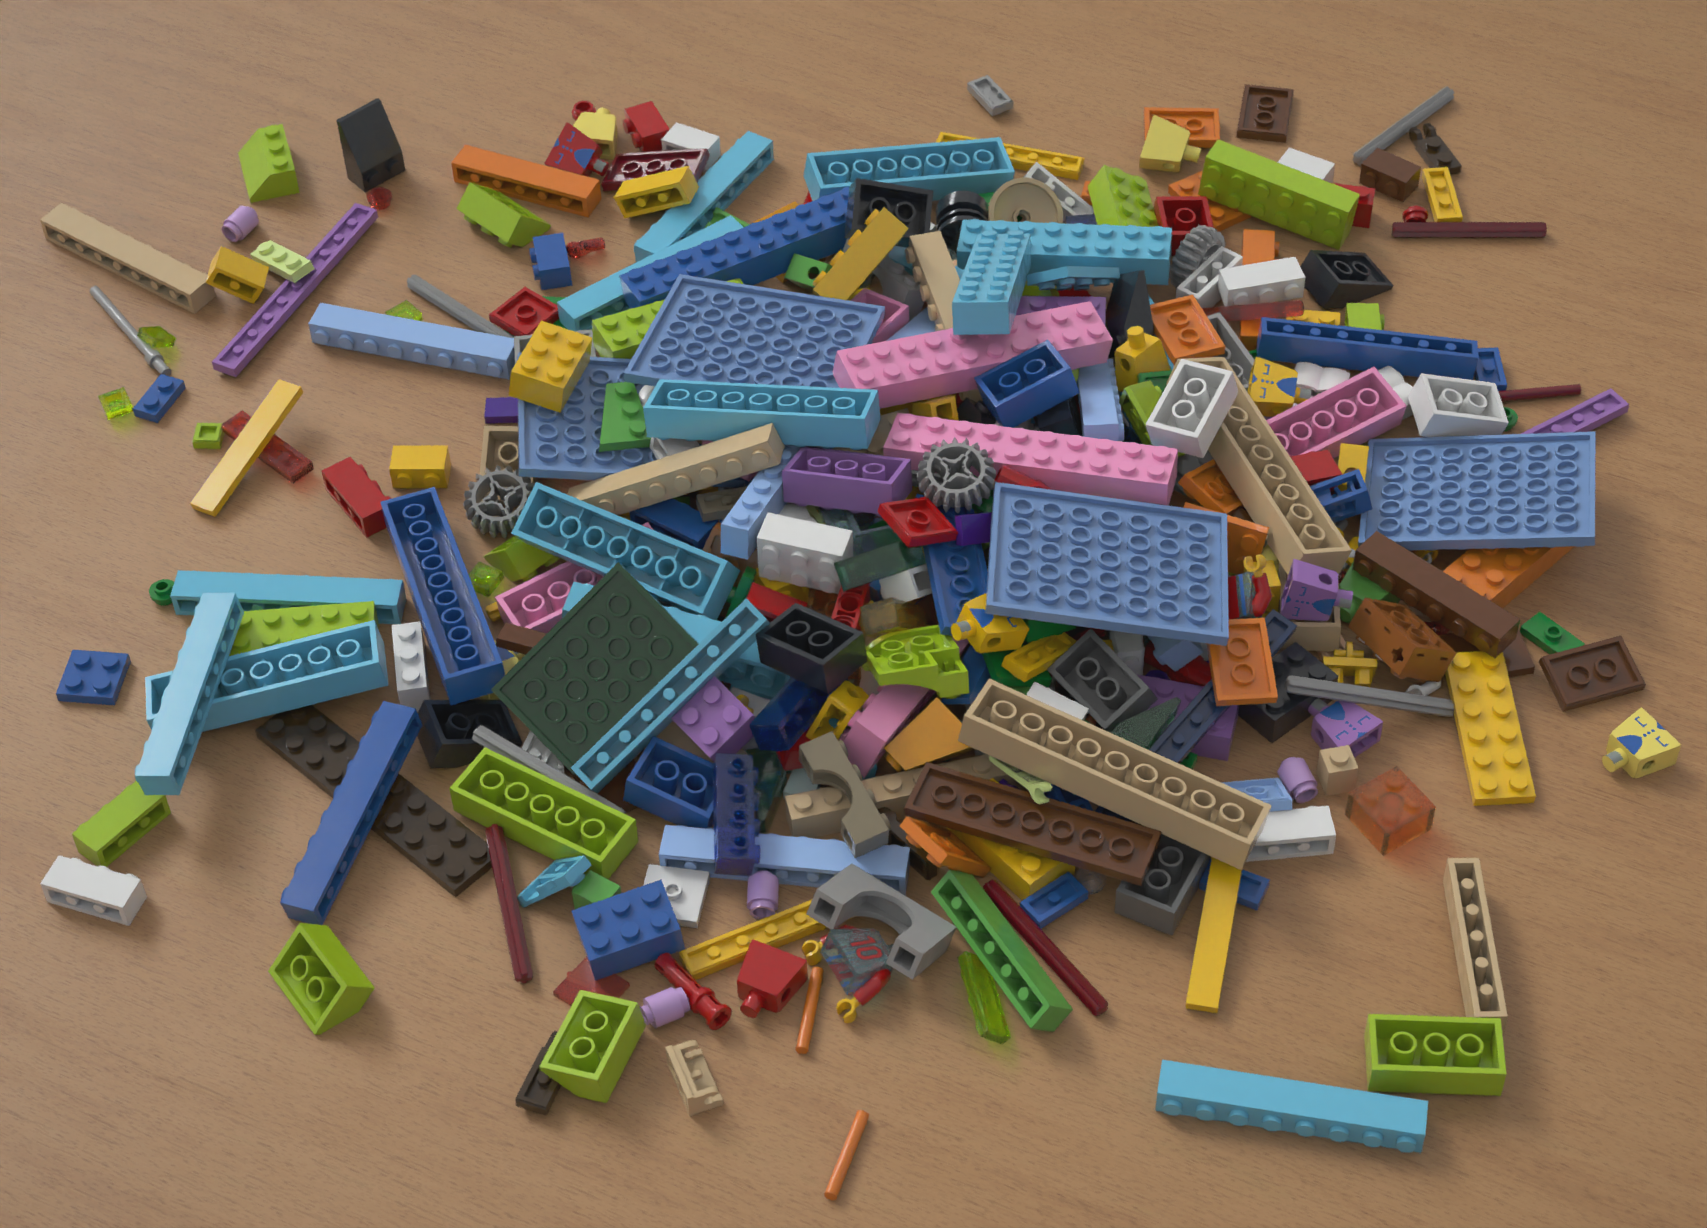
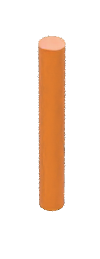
(809, 1010)
(846, 1155)

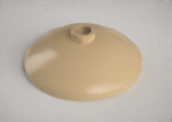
(1026, 199)

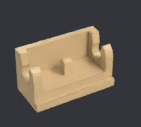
(693, 1077)

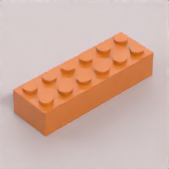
(1503, 572)

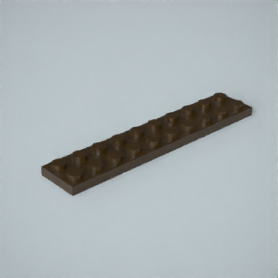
(408, 816)

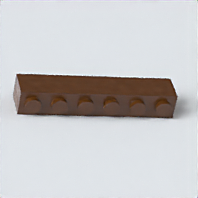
(1436, 594)

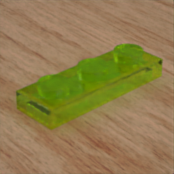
(983, 999)

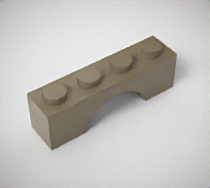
(828, 764)

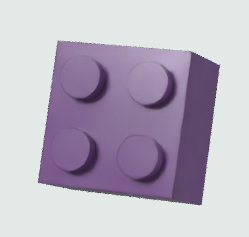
(715, 720)

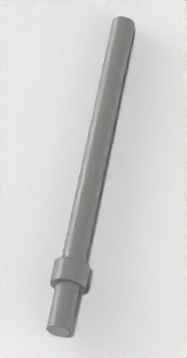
(152, 357)

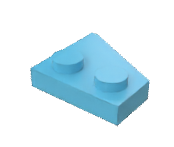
(554, 878)

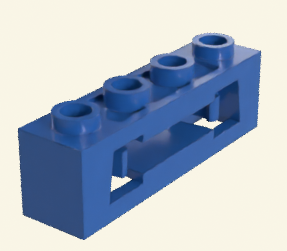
(1345, 503)

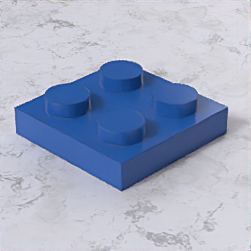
(93, 677)

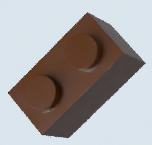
(1390, 174)

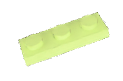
(282, 261)

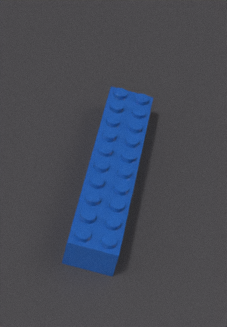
(748, 253)
(443, 595)

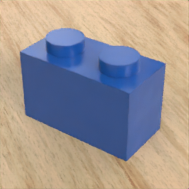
(551, 261)

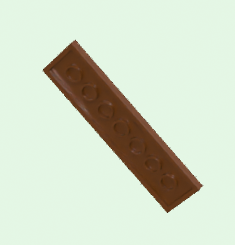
(1045, 829)

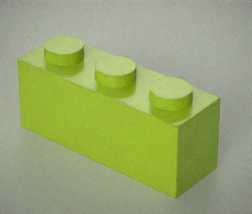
(120, 825)

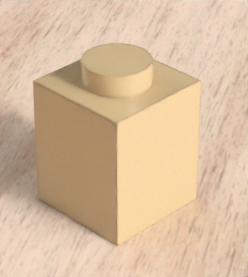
(1337, 770)

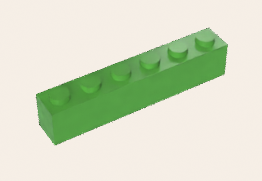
(1001, 951)

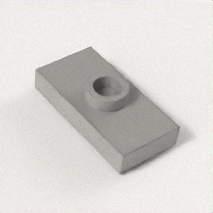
(990, 95)

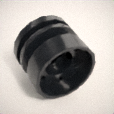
(954, 209)

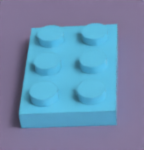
(1073, 276)

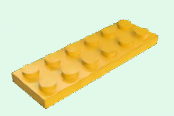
(1489, 730)

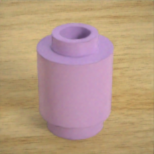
(240, 223)
(1298, 779)
(762, 894)
(665, 1007)

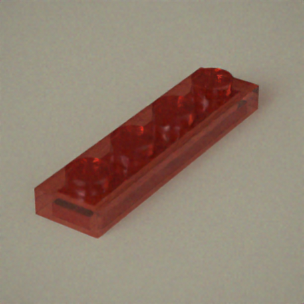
(276, 454)

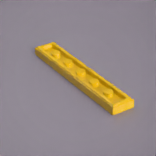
(1025, 157)
(246, 448)
(1213, 937)
(732, 946)

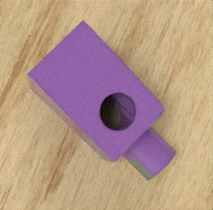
(1312, 593)
(1344, 725)

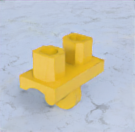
(1352, 663)

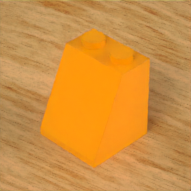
(928, 738)

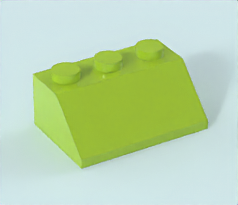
(268, 165)
(500, 216)
(1138, 404)
(519, 559)
(320, 977)
(594, 1045)

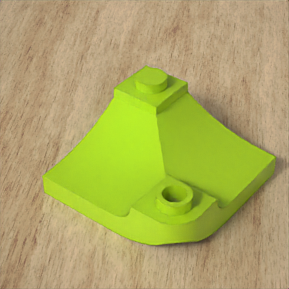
(918, 659)

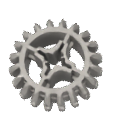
(1194, 252)
(959, 484)
(482, 512)

